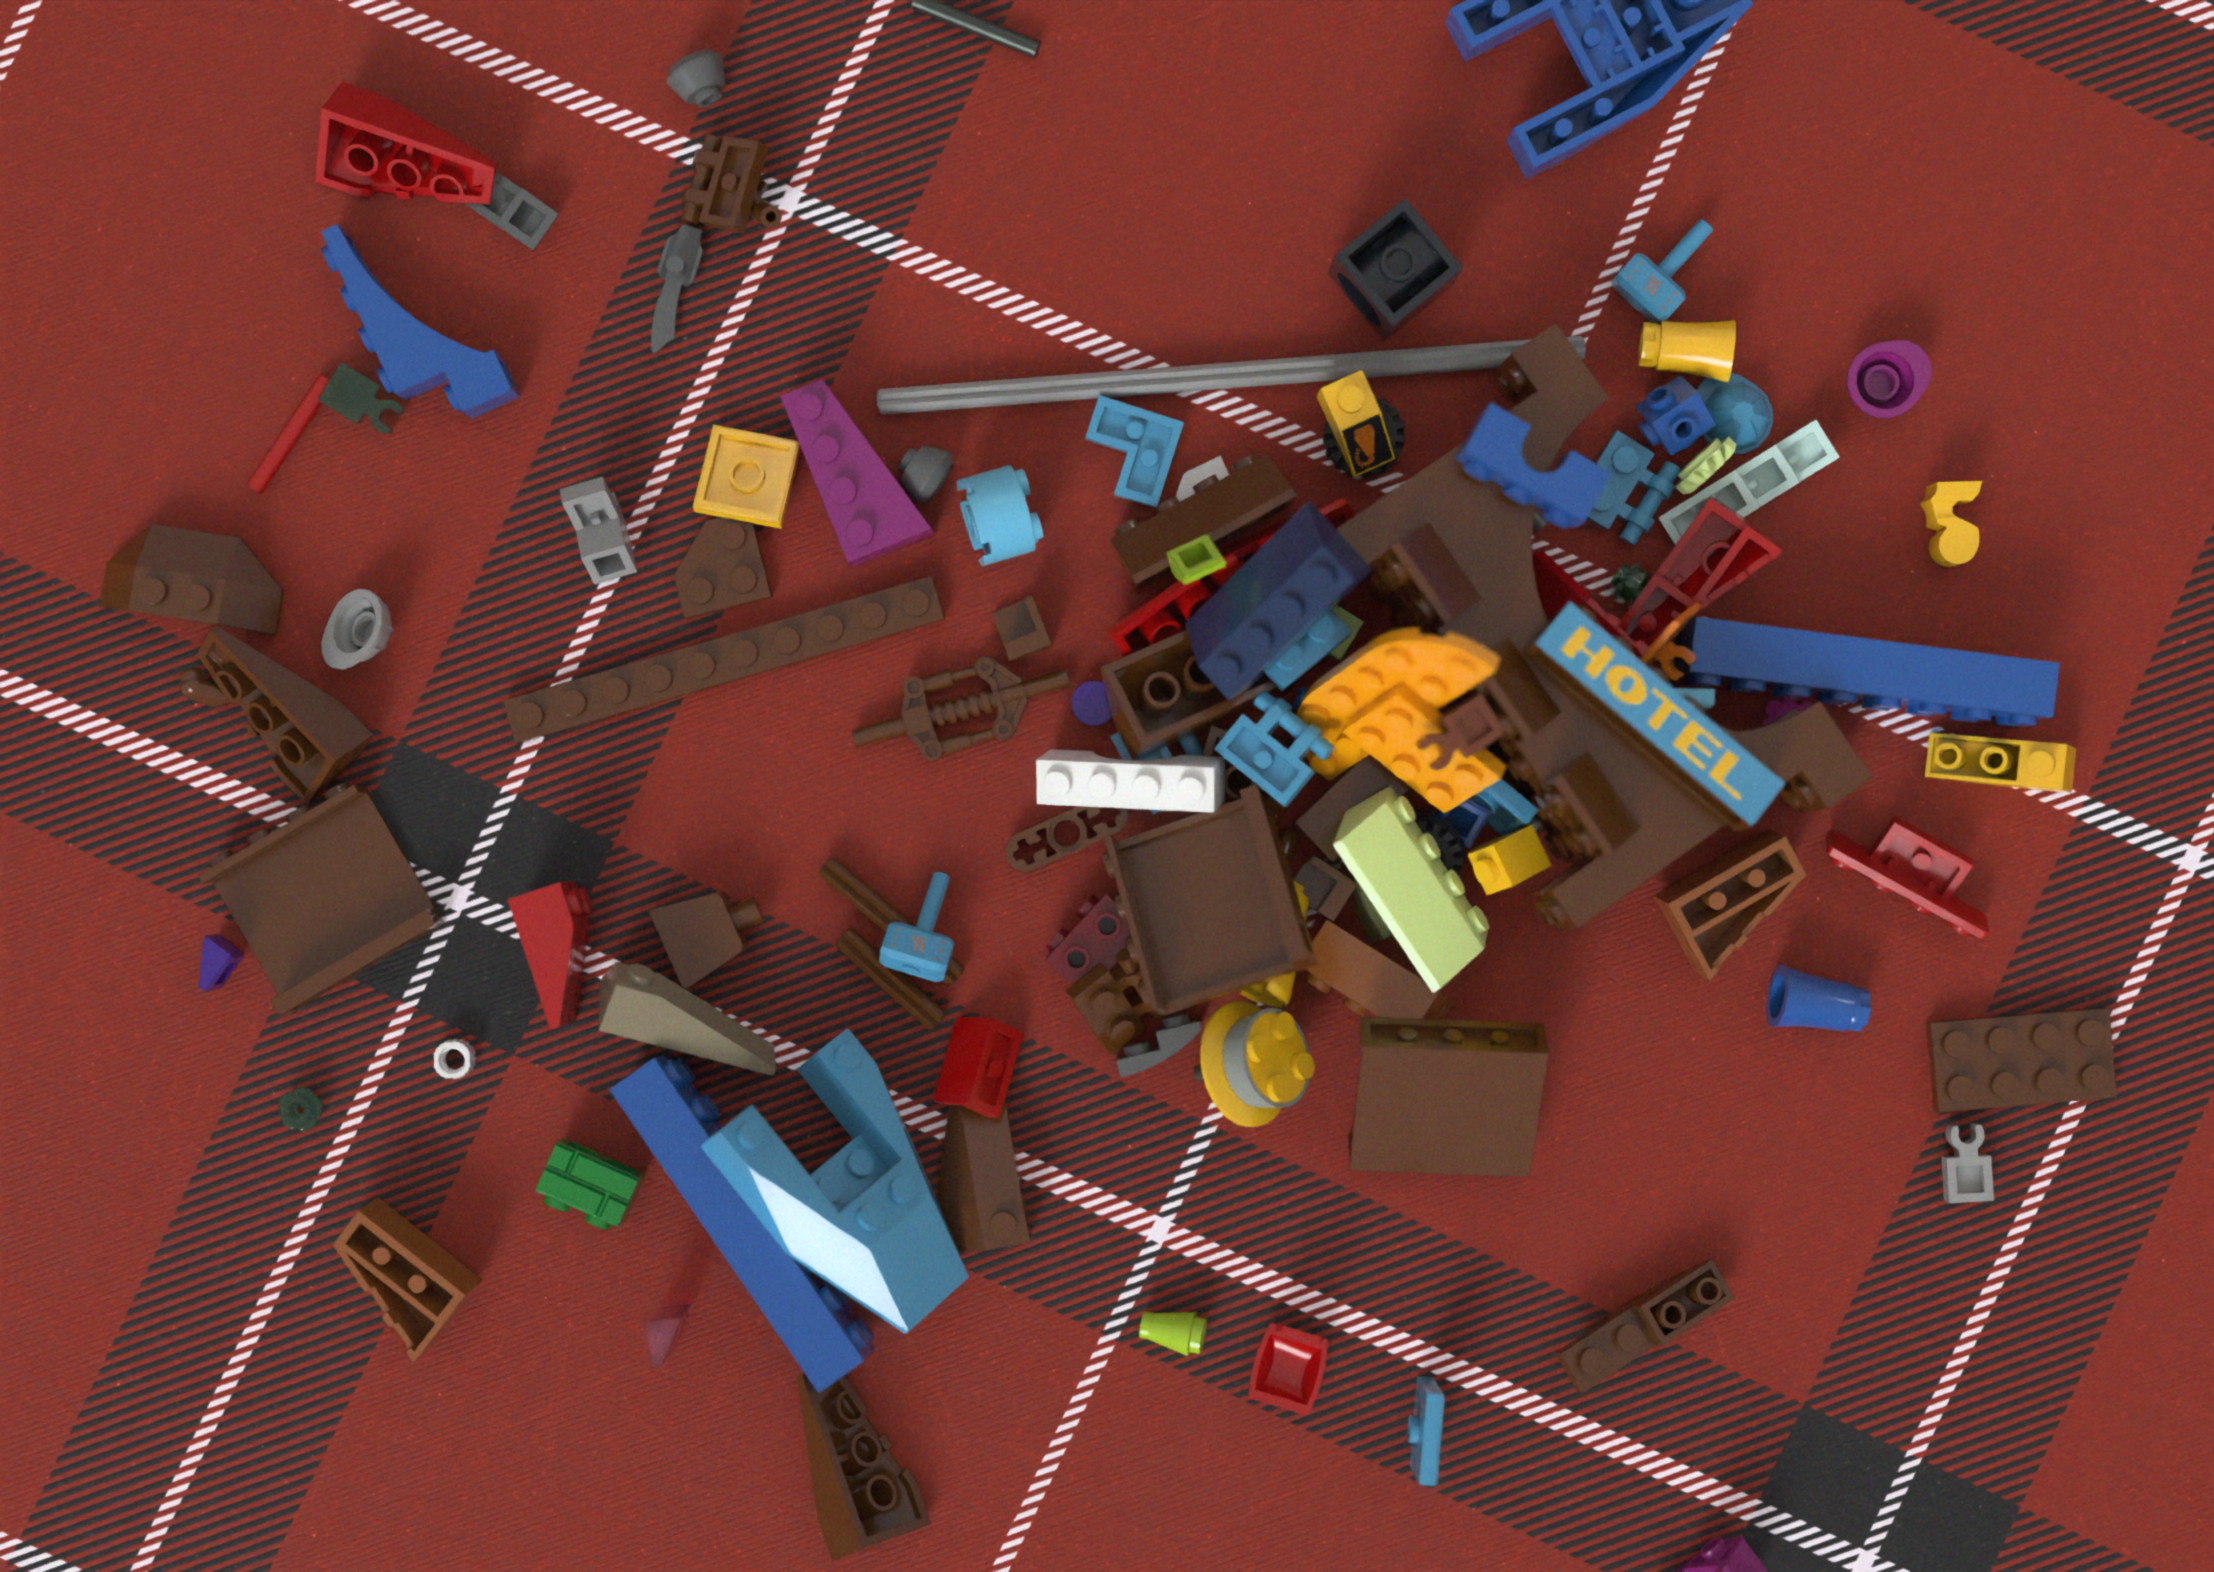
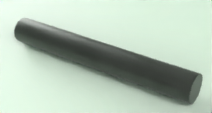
(978, 26)

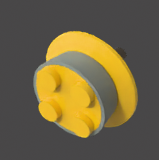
(1253, 1062)

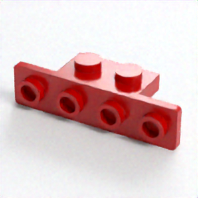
(1916, 868)

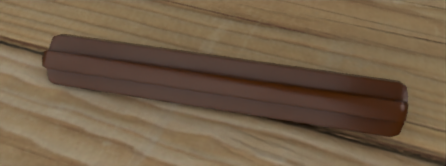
(873, 904)

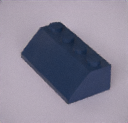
(1273, 601)

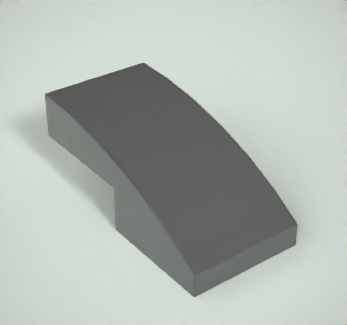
(517, 212)

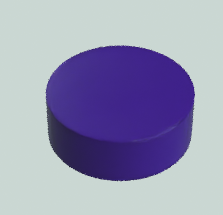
(1091, 704)

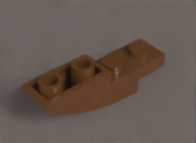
(1643, 1323)

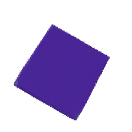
(217, 962)

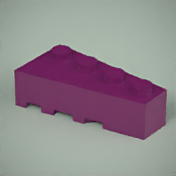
(856, 487)

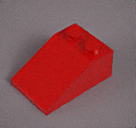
(555, 939)

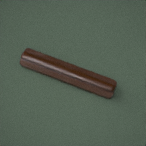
(891, 980)

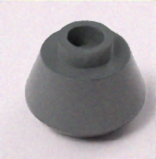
(698, 77)
(925, 472)

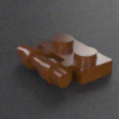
(724, 182)
(1105, 1007)

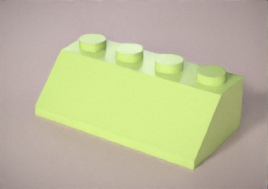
(1411, 886)

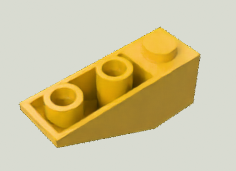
(2001, 762)

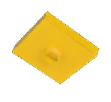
(747, 476)

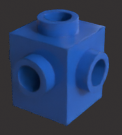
(1674, 416)

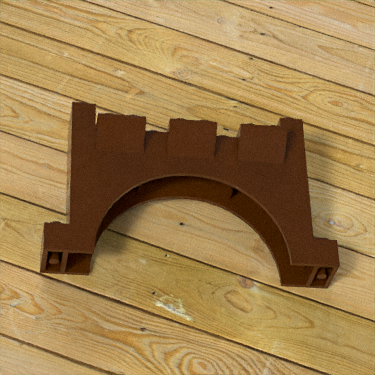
(1460, 562)

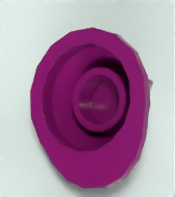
(1888, 378)

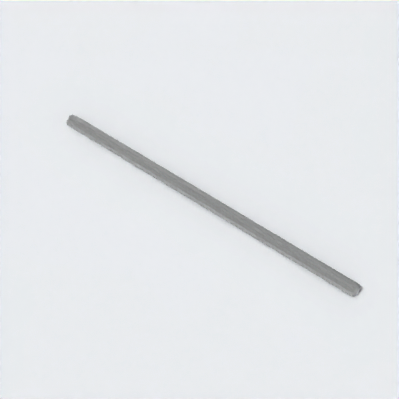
(1200, 377)

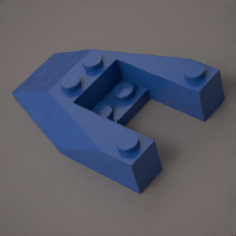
(1622, 47)

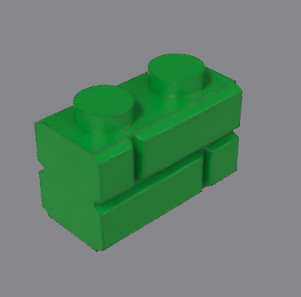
(589, 1184)

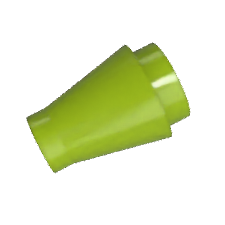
(1175, 1330)

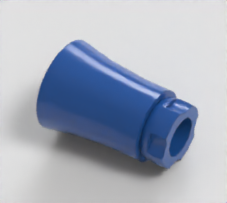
(1815, 1002)

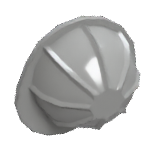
(356, 629)

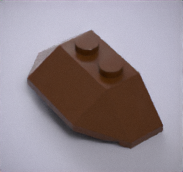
(193, 579)

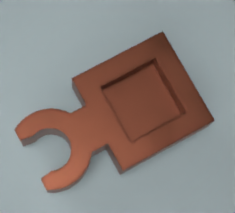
(1466, 729)

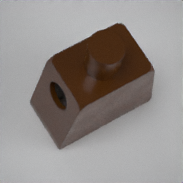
(704, 933)

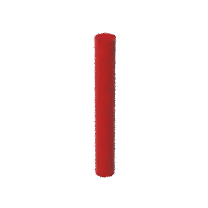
(288, 436)

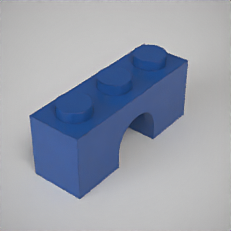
(1495, 454)

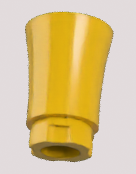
(1689, 347)

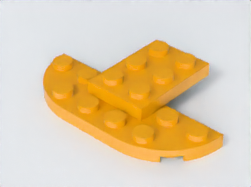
(1391, 698)

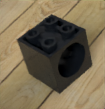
(1394, 269)

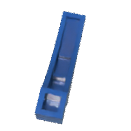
(409, 351)

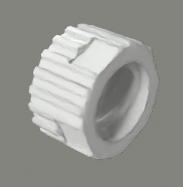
(440, 1058)

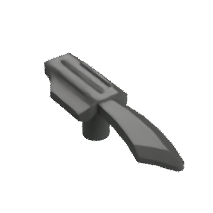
(678, 268)

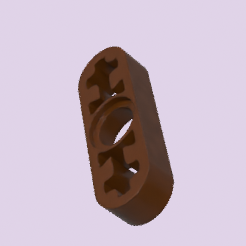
(1032, 837)

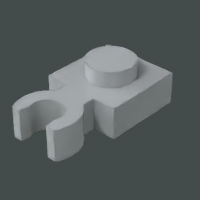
(1967, 1173)

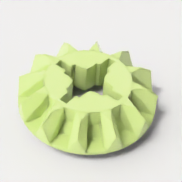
(1705, 464)

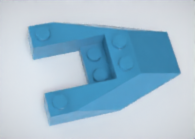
(867, 1211)

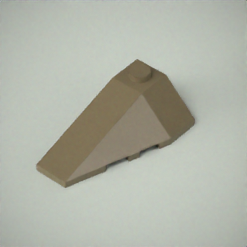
(661, 1013)

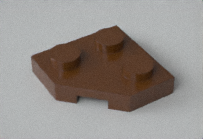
(722, 569)

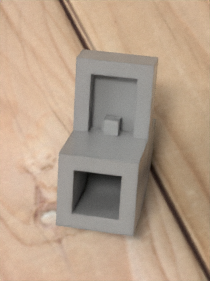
(599, 530)

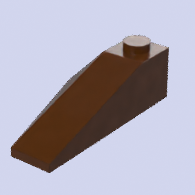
(301, 725)

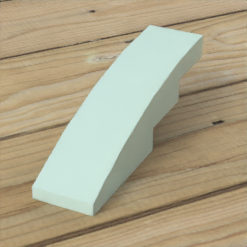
(1759, 478)

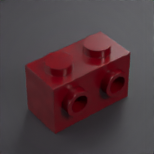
(1092, 941)

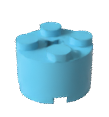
(999, 514)

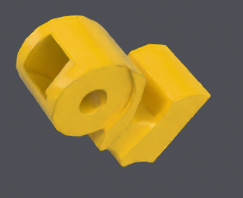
(1954, 538)

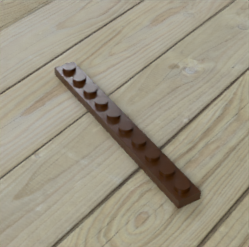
(723, 660)

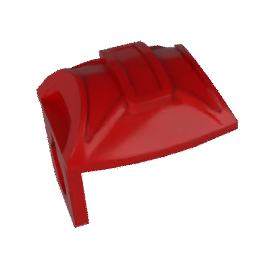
(1288, 1368)

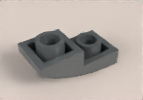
(1175, 1034)

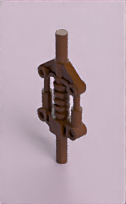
(918, 720)

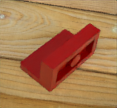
(978, 1065)

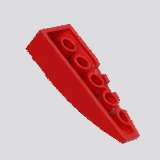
(1176, 603)

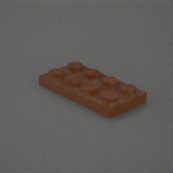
(2021, 1059)

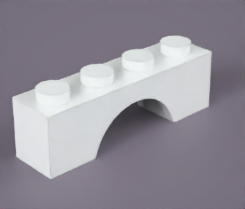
(1157, 784)

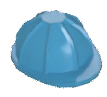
(1738, 410)

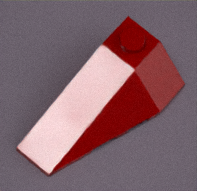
(384, 148)

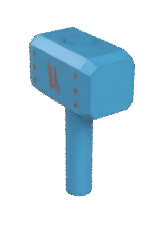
(1650, 286)
(918, 948)

